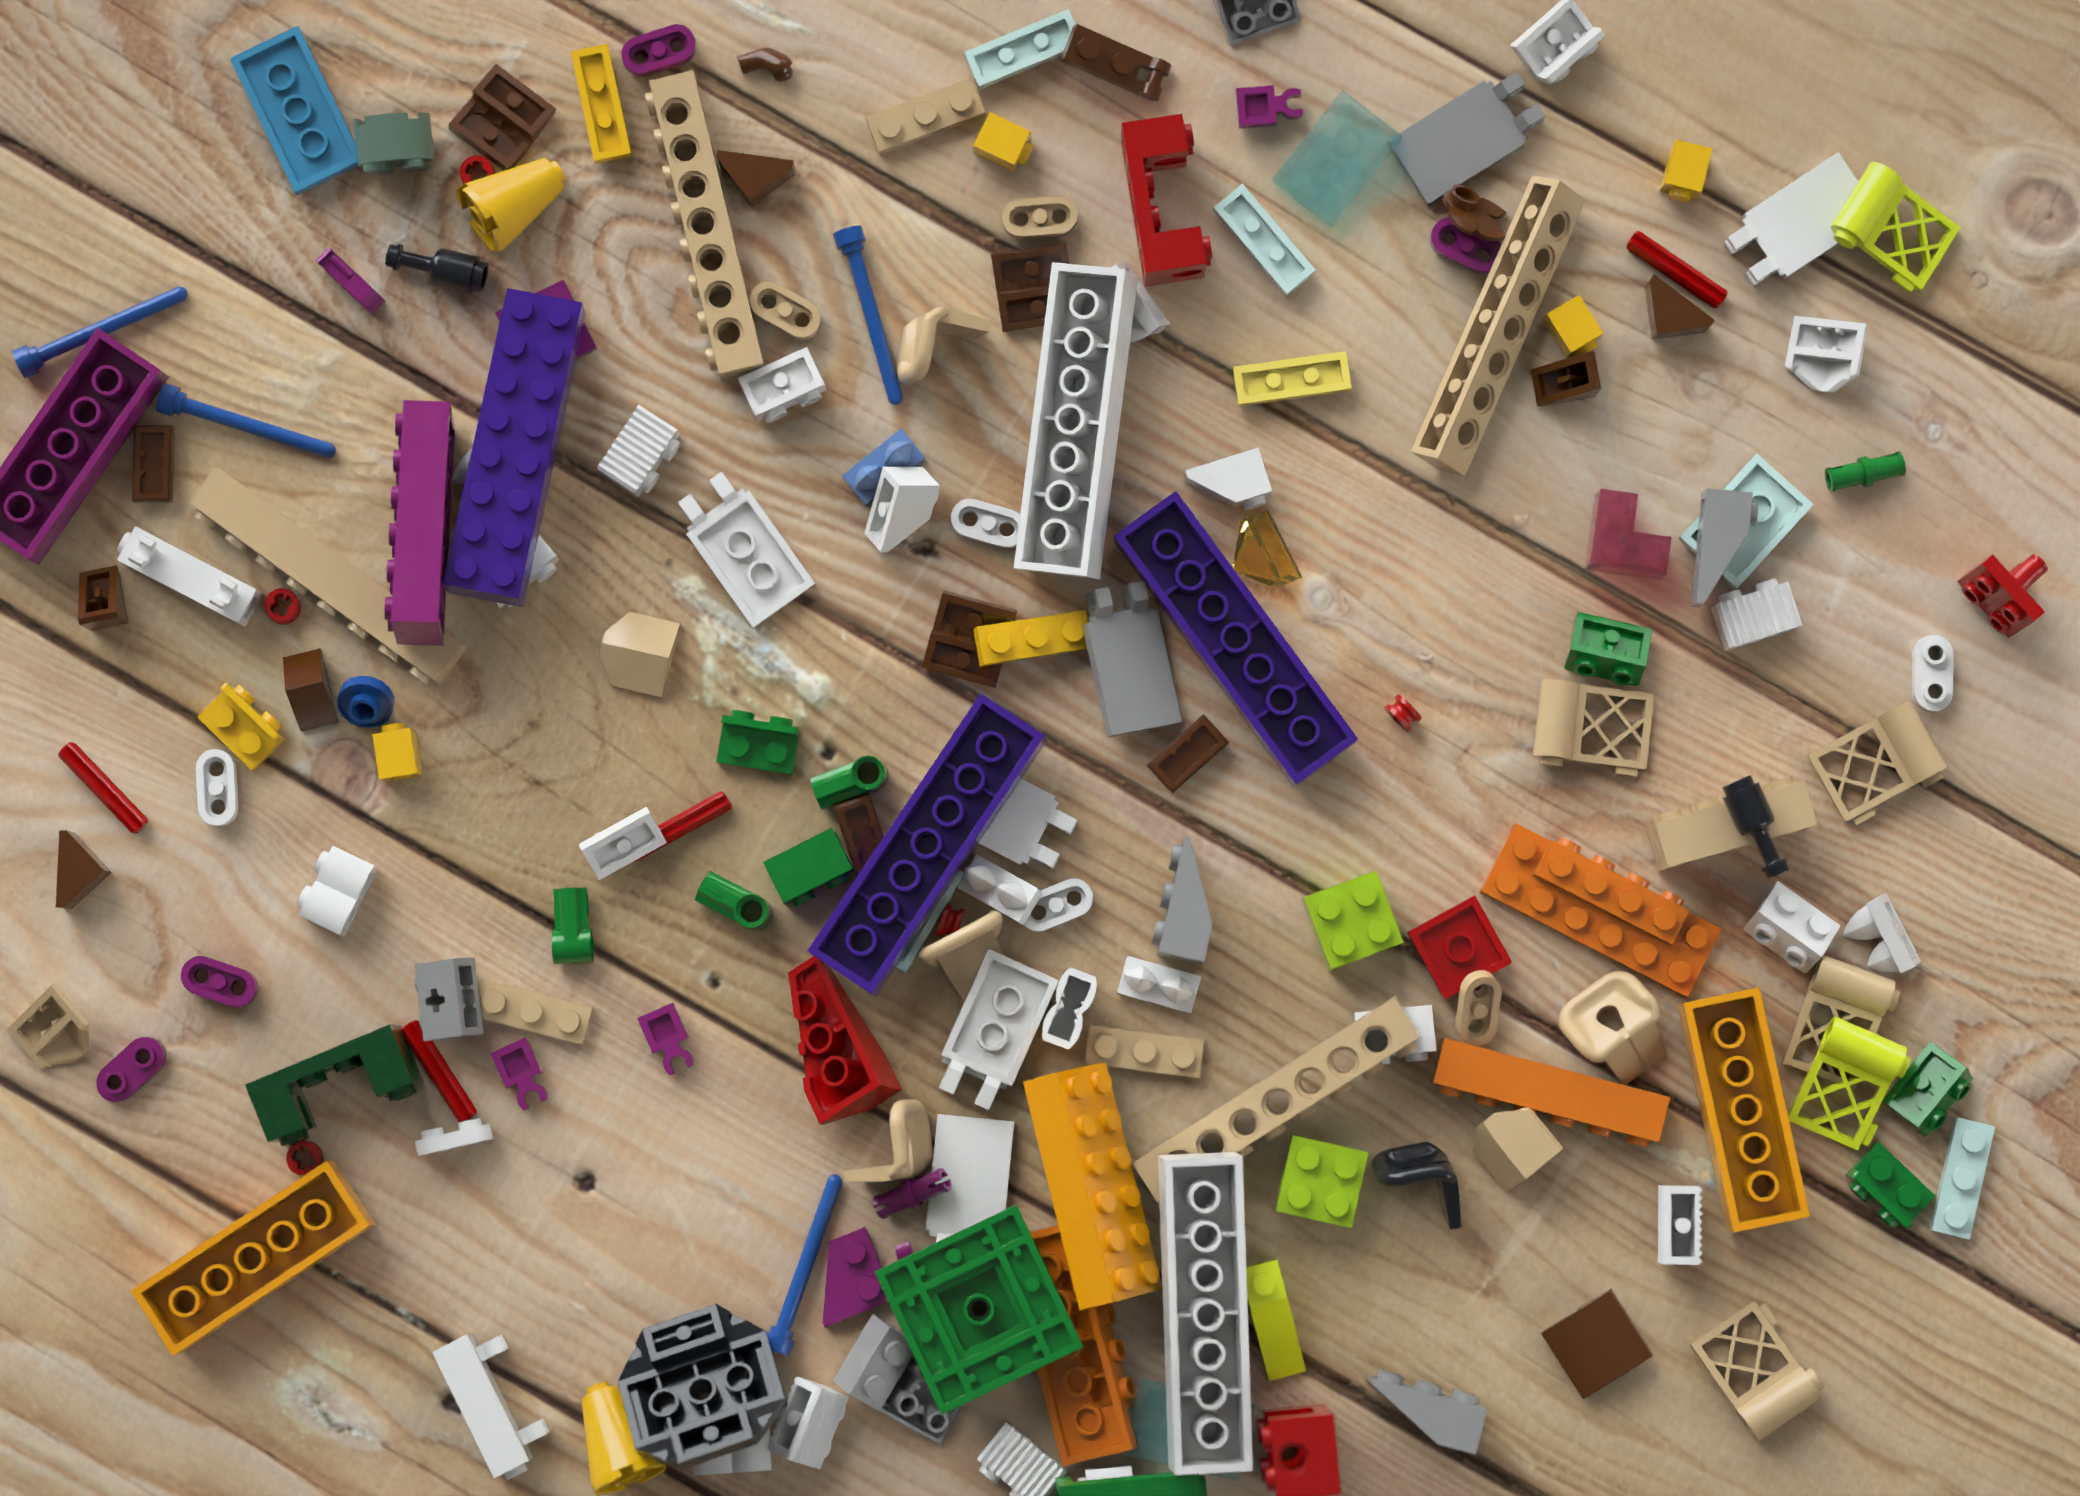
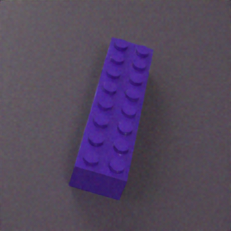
(514, 447)
(1235, 639)
(927, 845)

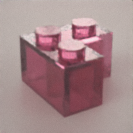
(1616, 546)

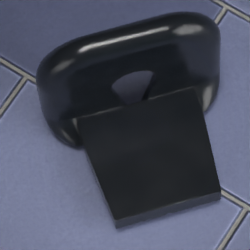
(1394, 1170)

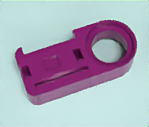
(350, 280)

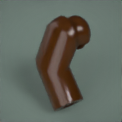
(769, 59)

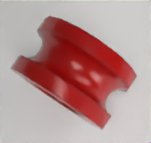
(471, 162)
(293, 609)
(1403, 713)
(950, 920)
(294, 1164)

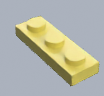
(1292, 378)

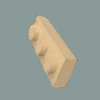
(925, 116)
(534, 1011)
(1144, 1051)

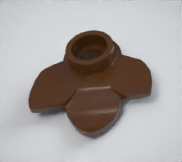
(1473, 213)

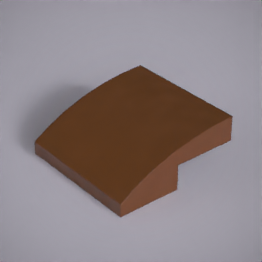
(502, 118)
(1023, 284)
(952, 639)
(1597, 1344)

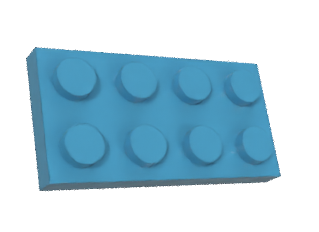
(296, 110)

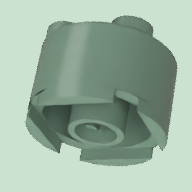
(394, 141)

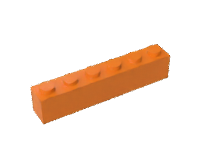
(1550, 1090)

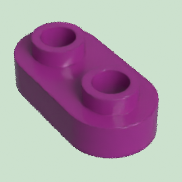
(658, 48)
(1464, 249)
(220, 981)
(131, 1070)

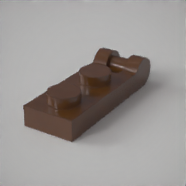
(1114, 62)

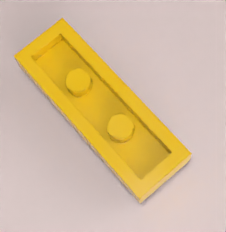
(601, 103)
(1030, 638)

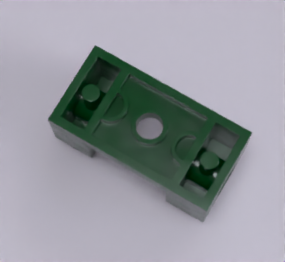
(280, 1097)

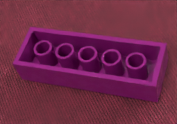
(72, 442)
(422, 522)

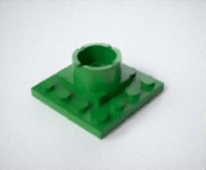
(970, 1352)

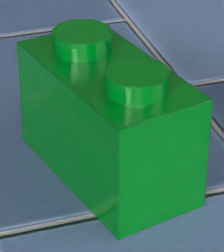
(809, 867)

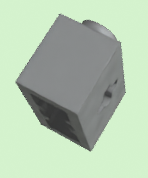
(448, 999)

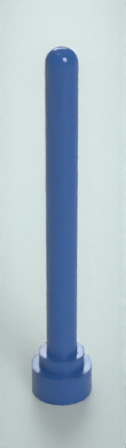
(851, 242)
(33, 358)
(173, 401)
(781, 1334)

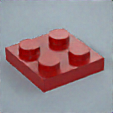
(1458, 945)

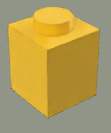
(1003, 143)
(1685, 170)
(1573, 327)
(397, 753)

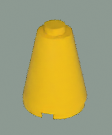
(510, 200)
(610, 1443)

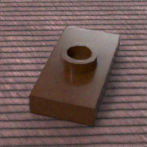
(153, 464)
(1187, 754)
(859, 828)

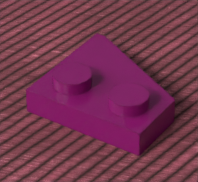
(851, 1277)

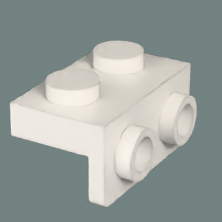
(1557, 42)
(782, 385)
(1792, 928)

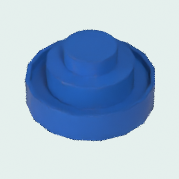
(365, 701)

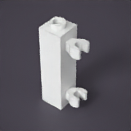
(188, 576)
(484, 1406)

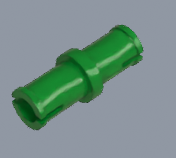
(1865, 471)

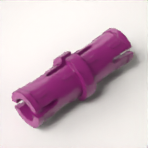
(912, 1193)

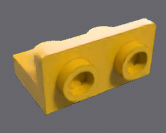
(241, 726)

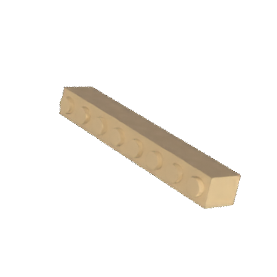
(315, 568)

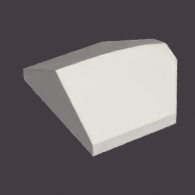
(1826, 352)

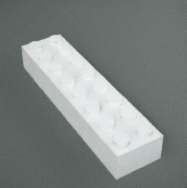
(1076, 420)
(1205, 1313)

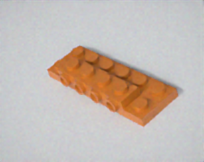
(1601, 908)
(1088, 1387)

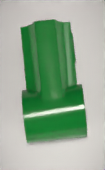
(845, 782)
(731, 901)
(572, 936)

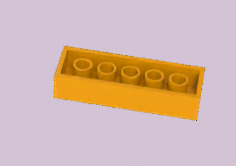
(1743, 1110)
(1092, 1185)
(253, 1257)

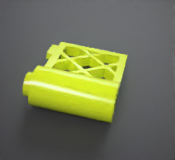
(1870, 209)
(1859, 1054)

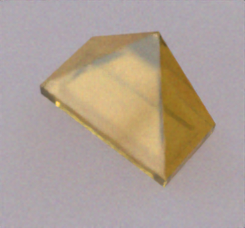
(1263, 552)

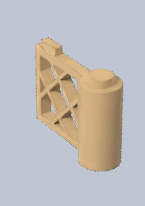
(1562, 719)
(1906, 745)
(1848, 990)
(1775, 1398)

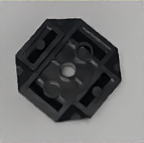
(696, 1356)

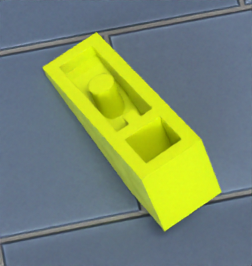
(1273, 1320)

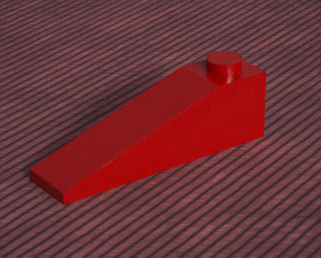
(839, 1053)

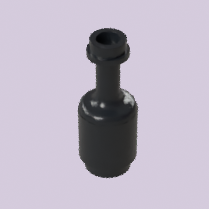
(446, 267)
(1753, 817)

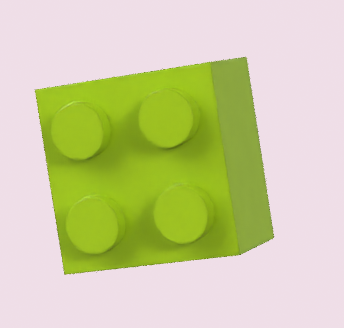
(1352, 920)
(1321, 1181)

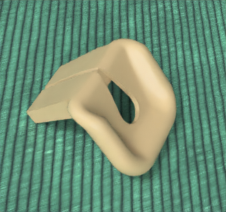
(920, 335)
(964, 950)
(1633, 1046)
(909, 1158)

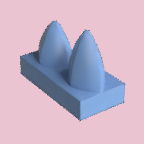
(894, 452)

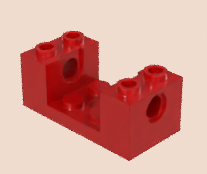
(1148, 148)
(1315, 1463)

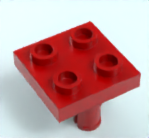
(2004, 593)

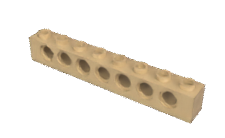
(683, 93)
(1498, 325)
(1388, 1017)

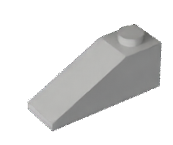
(1722, 527)

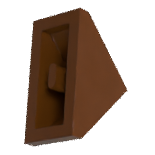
(755, 174)
(1672, 313)
(1566, 380)
(101, 599)
(309, 690)
(77, 870)

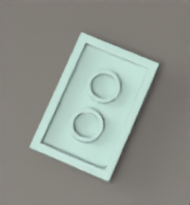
(1778, 512)

